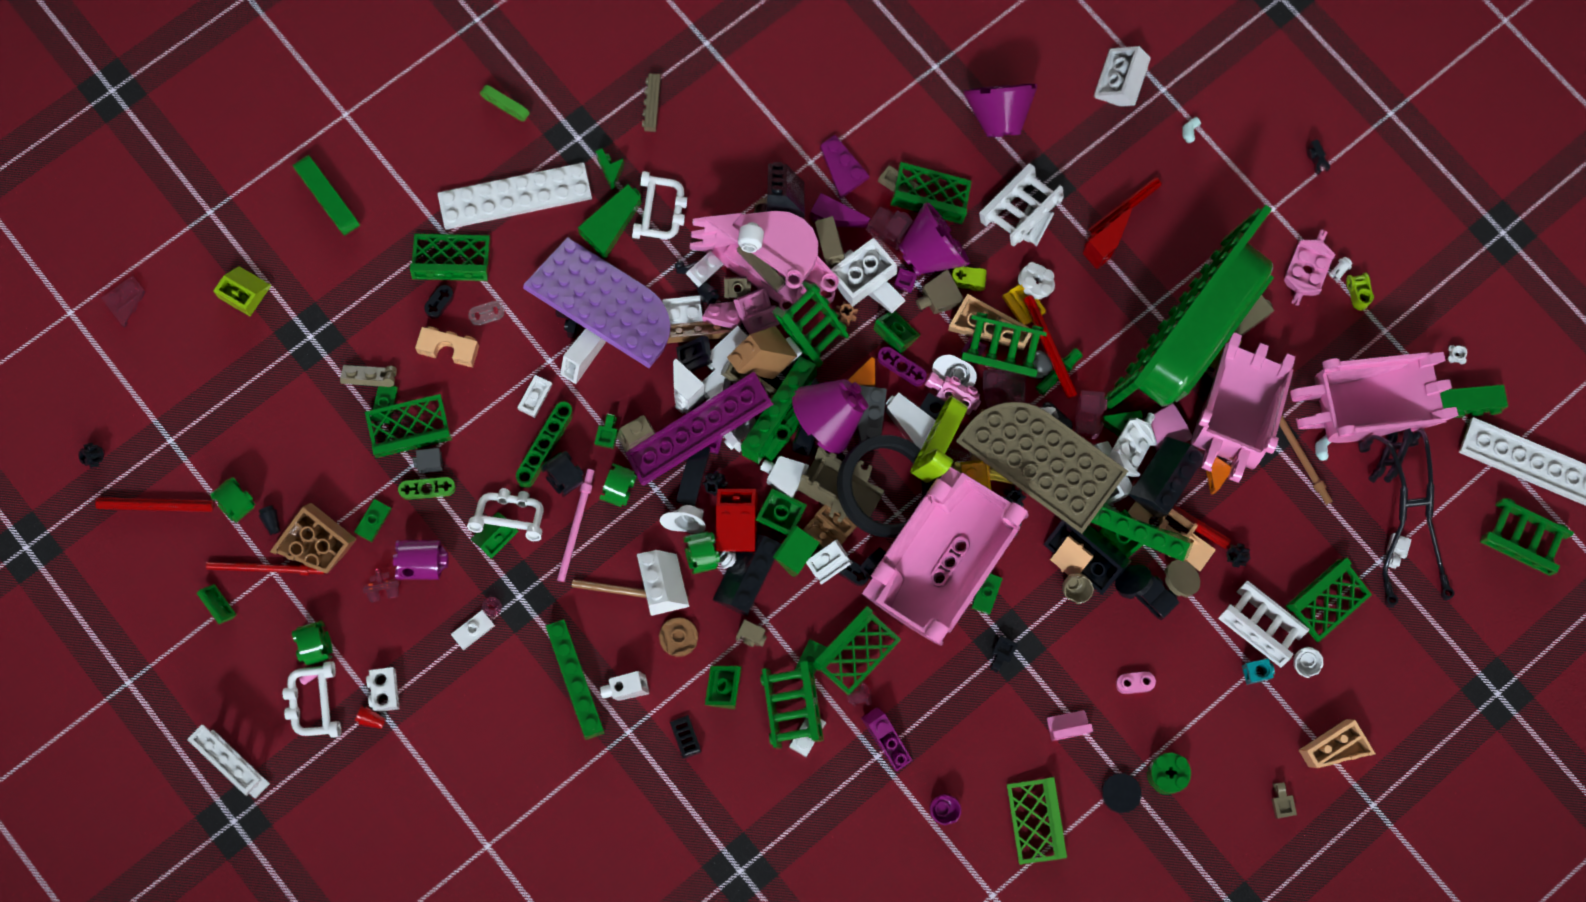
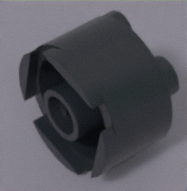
(562, 473)

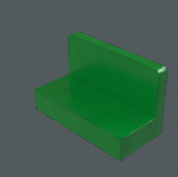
(493, 537)

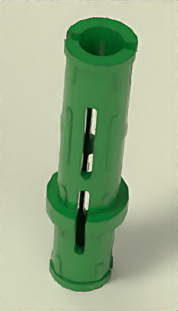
(1051, 379)

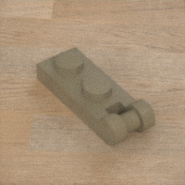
(368, 375)

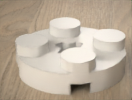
(1042, 275)

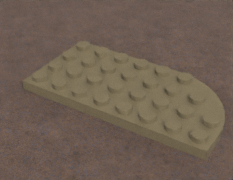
(1044, 460)

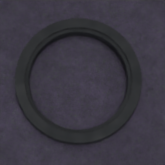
(844, 482)

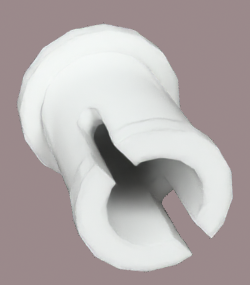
(1343, 265)

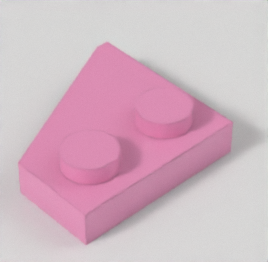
(722, 315)

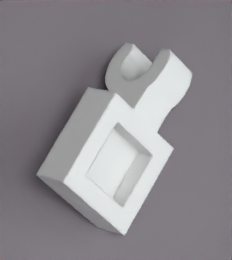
(1400, 551)

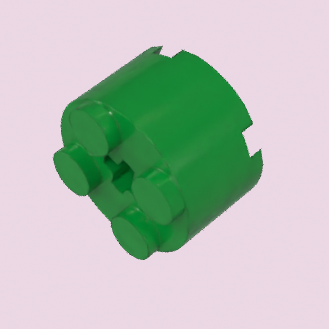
(617, 485)
(233, 500)
(701, 552)
(312, 643)
(1176, 765)

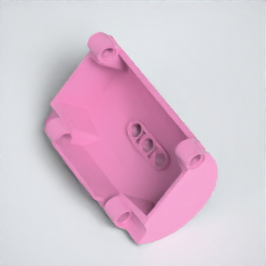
(949, 515)

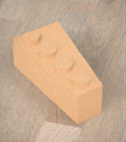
(965, 325)

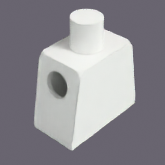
(784, 474)
(633, 686)

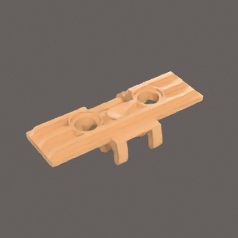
(1200, 551)

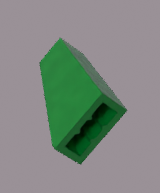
(610, 221)

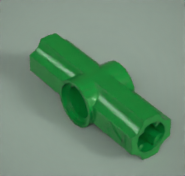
(789, 425)

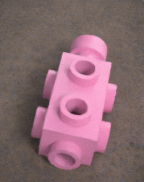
(958, 390)

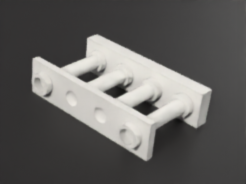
(1015, 189)
(1254, 634)
(228, 761)

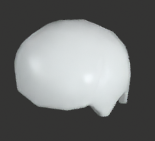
(1308, 662)

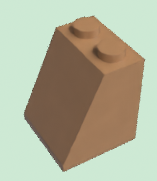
(763, 353)

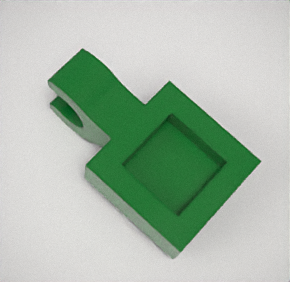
(606, 434)

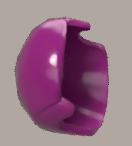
(945, 809)

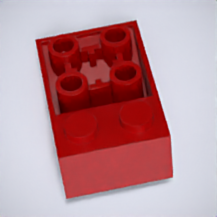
(1103, 245)
(736, 519)

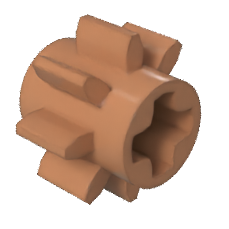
(849, 309)

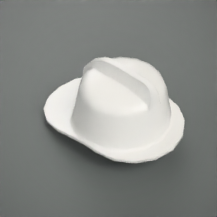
(953, 366)
(685, 519)

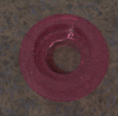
(491, 601)

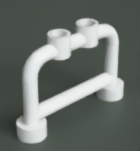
(678, 218)
(533, 529)
(293, 712)

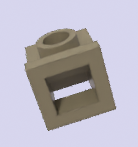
(730, 282)
(751, 634)

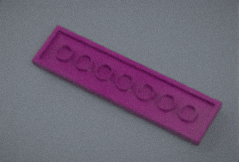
(699, 428)

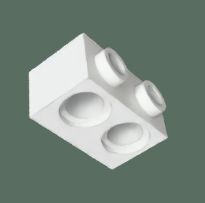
(388, 688)

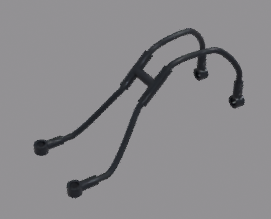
(1403, 504)

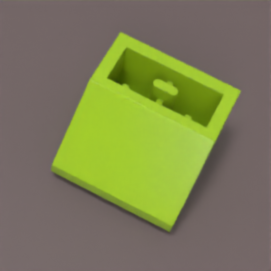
(242, 290)

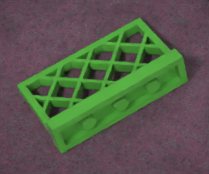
(1054, 820)

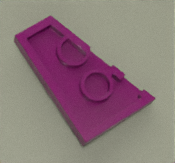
(844, 168)

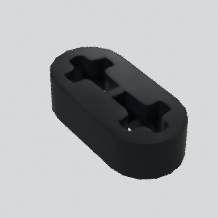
(442, 305)
(852, 577)

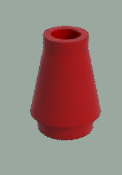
(369, 718)

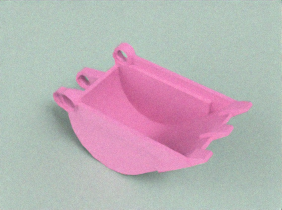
(787, 247)
(1376, 396)
(1242, 407)

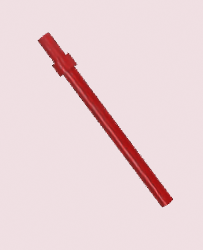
(302, 569)

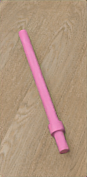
(585, 489)

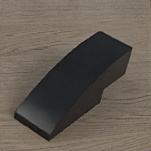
(693, 477)

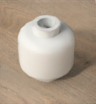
(750, 237)

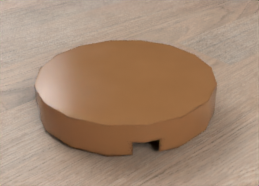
(678, 637)

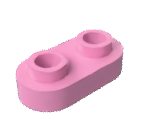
(1136, 683)

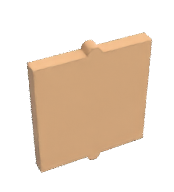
(1071, 557)

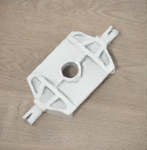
(1139, 437)

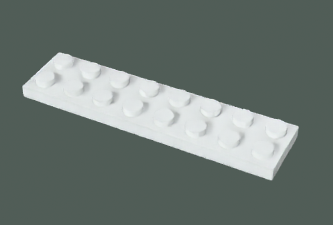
(514, 196)
(1525, 460)

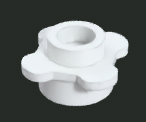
(1461, 350)

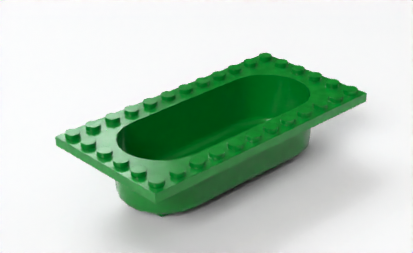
(1201, 320)

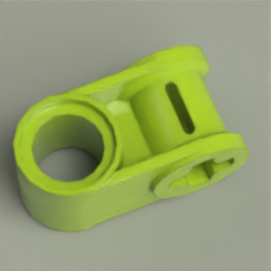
(970, 278)
(1360, 287)

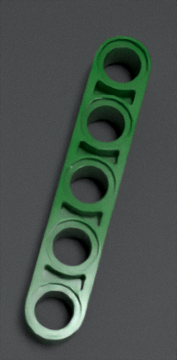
(326, 195)
(544, 435)

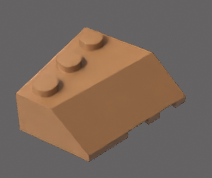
(314, 540)

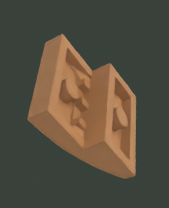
(828, 529)

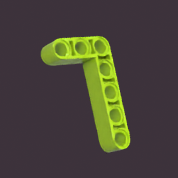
(932, 459)

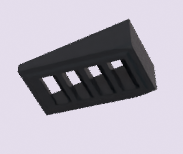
(692, 752)

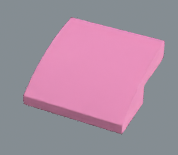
(756, 311)
(1170, 424)

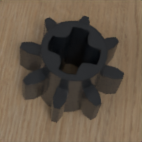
(91, 455)
(714, 482)
(1017, 494)
(1238, 555)

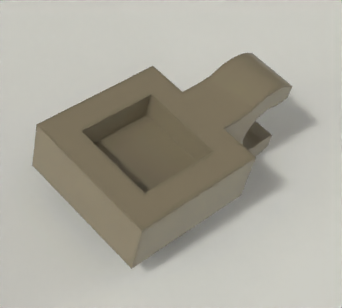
(1283, 804)

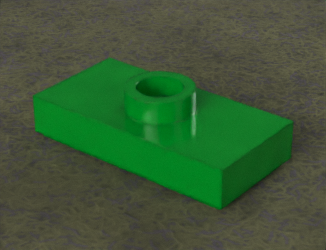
(384, 397)
(373, 520)
(987, 594)
(216, 604)
(811, 653)

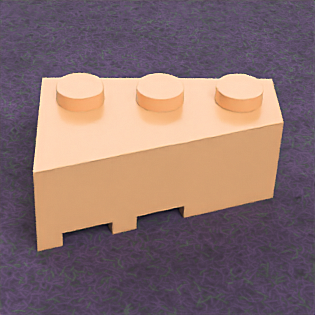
(1337, 745)

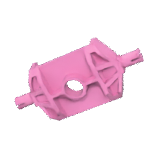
(1318, 257)

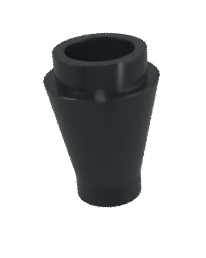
(707, 293)
(270, 519)

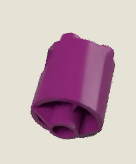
(419, 559)

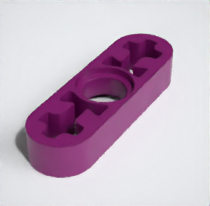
(903, 374)

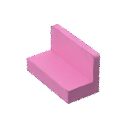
(1068, 725)

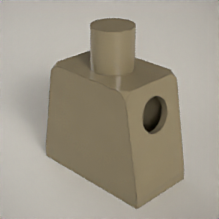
(940, 294)
(635, 433)

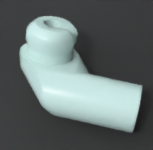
(1188, 129)
(1321, 448)

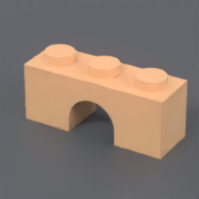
(432, 340)

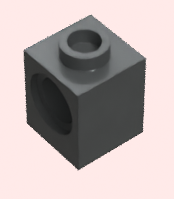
(428, 460)

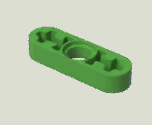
(504, 103)
(413, 494)

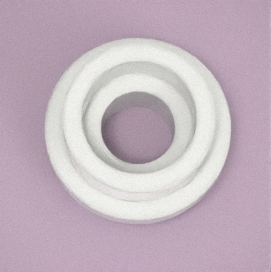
(727, 559)

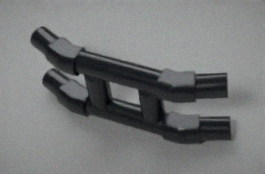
(1386, 461)

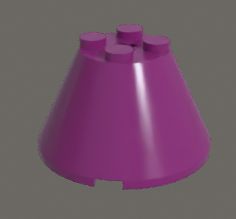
(1001, 108)
(930, 244)
(830, 412)

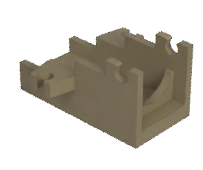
(821, 484)

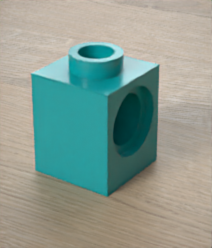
(1250, 674)

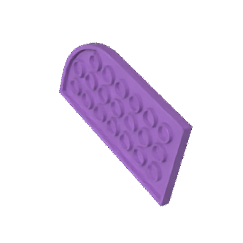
(603, 301)

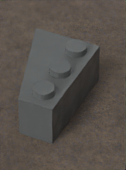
(872, 419)

